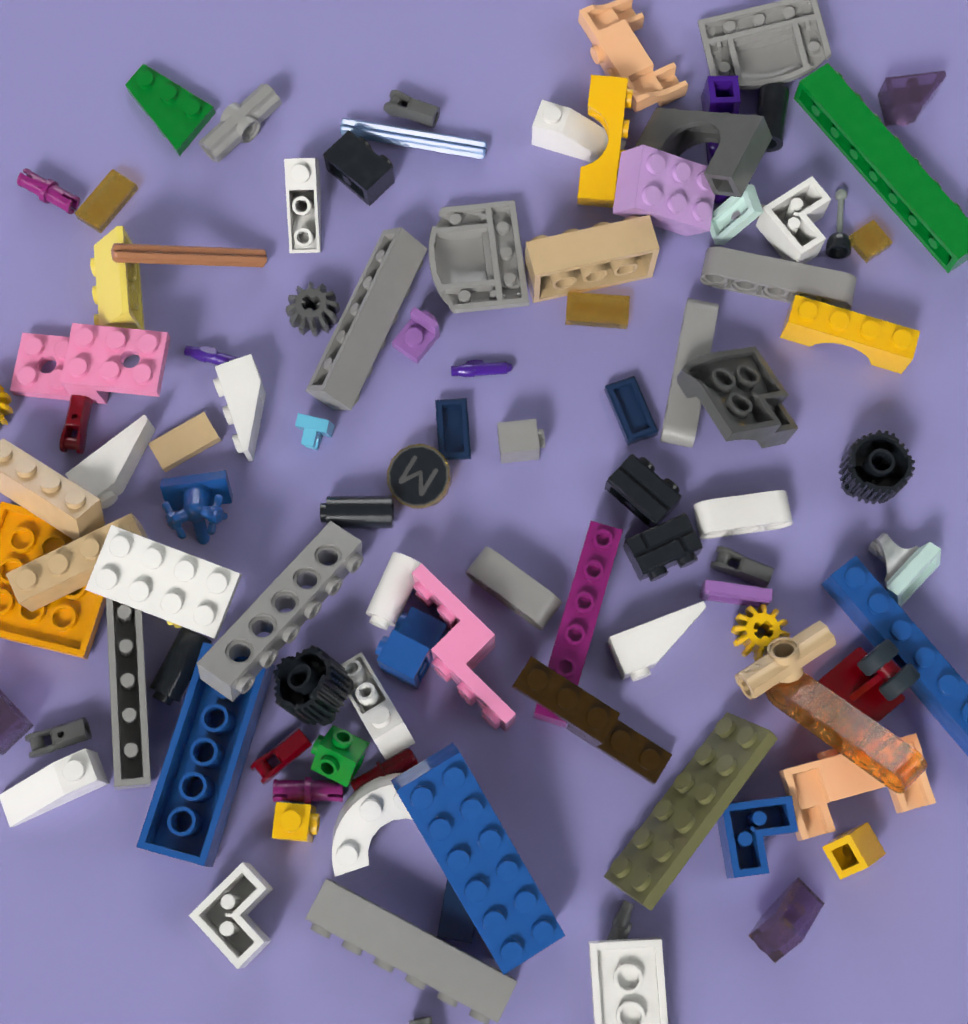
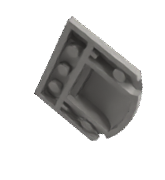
(766, 42)
(478, 257)

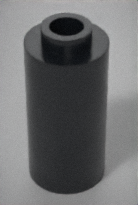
(773, 106)
(358, 511)
(178, 667)

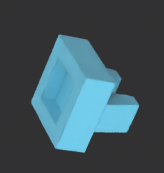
(313, 429)

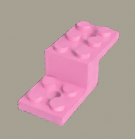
(91, 363)
(462, 648)

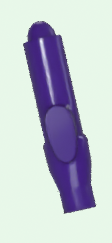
(207, 354)
(479, 368)

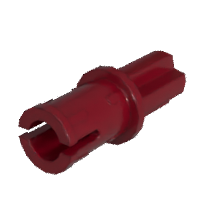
(397, 764)

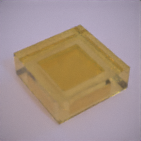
(870, 241)

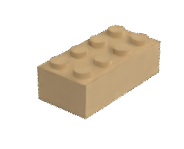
(591, 258)

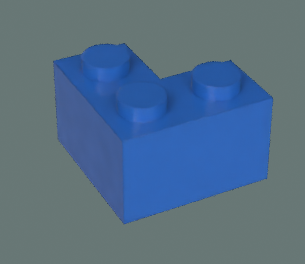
(408, 648)
(743, 831)

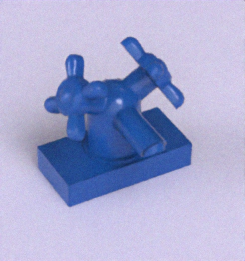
(191, 499)

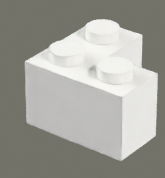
(791, 220)
(226, 919)

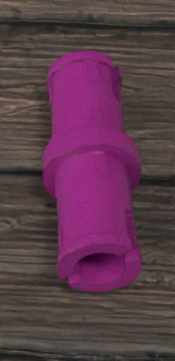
(48, 191)
(307, 790)

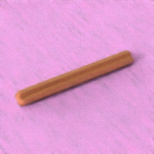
(188, 255)

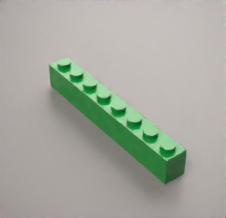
(886, 165)

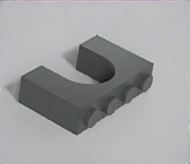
(739, 136)

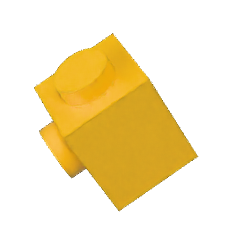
(295, 822)
(854, 850)

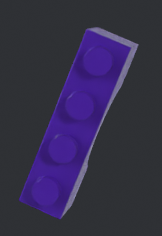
(720, 96)

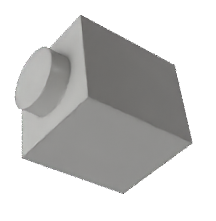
(520, 440)

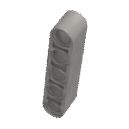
(775, 277)
(694, 341)

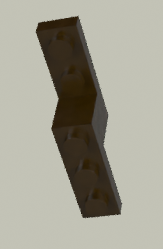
(592, 720)

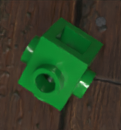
(339, 755)

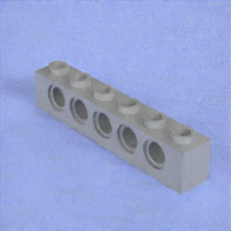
(264, 615)

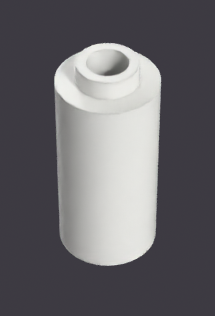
(392, 591)

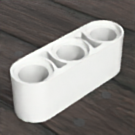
(743, 514)

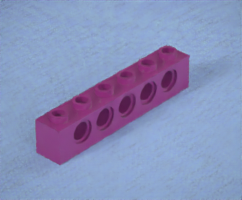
(582, 608)

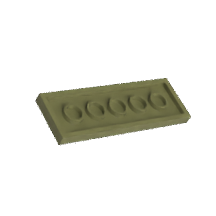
(689, 809)

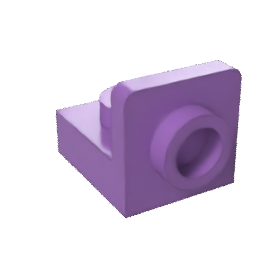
(417, 335)

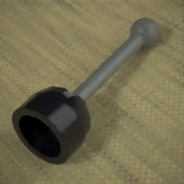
(839, 243)

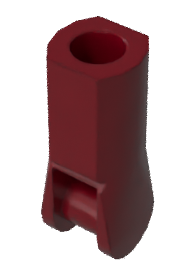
(76, 420)
(286, 751)

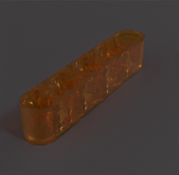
(849, 732)

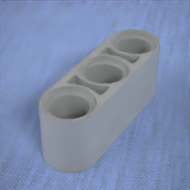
(513, 588)

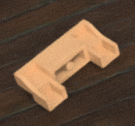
(622, 55)
(837, 778)

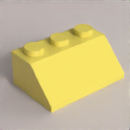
(117, 285)

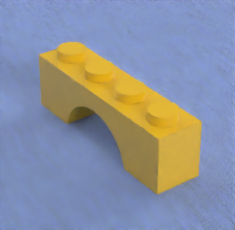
(607, 105)
(883, 342)

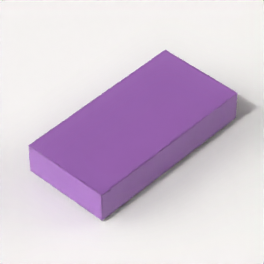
(735, 593)

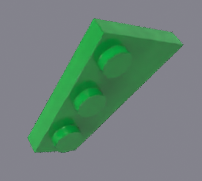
(172, 108)

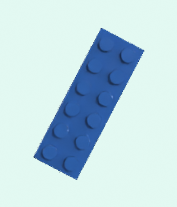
(202, 769)
(478, 857)

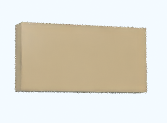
(184, 442)

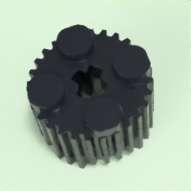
(878, 482)
(312, 686)

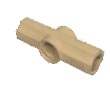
(785, 660)

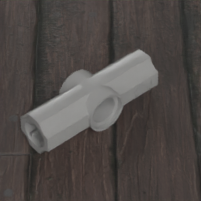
(240, 122)

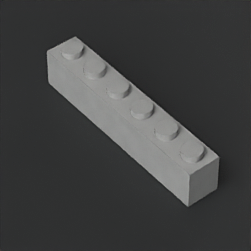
(367, 319)
(128, 696)
(411, 950)

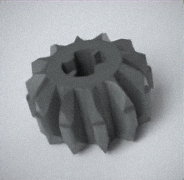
(304, 317)

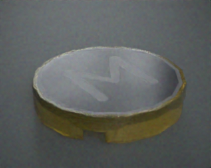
(419, 476)

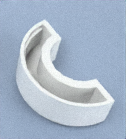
(360, 819)

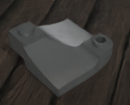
(740, 395)

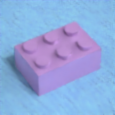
(664, 188)

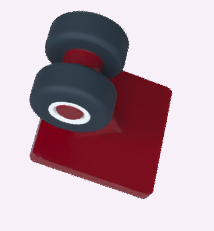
(871, 680)

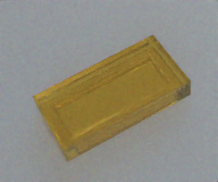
(106, 201)
(597, 310)

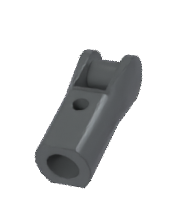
(416, 110)
(747, 569)
(61, 736)

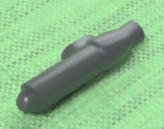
(621, 923)

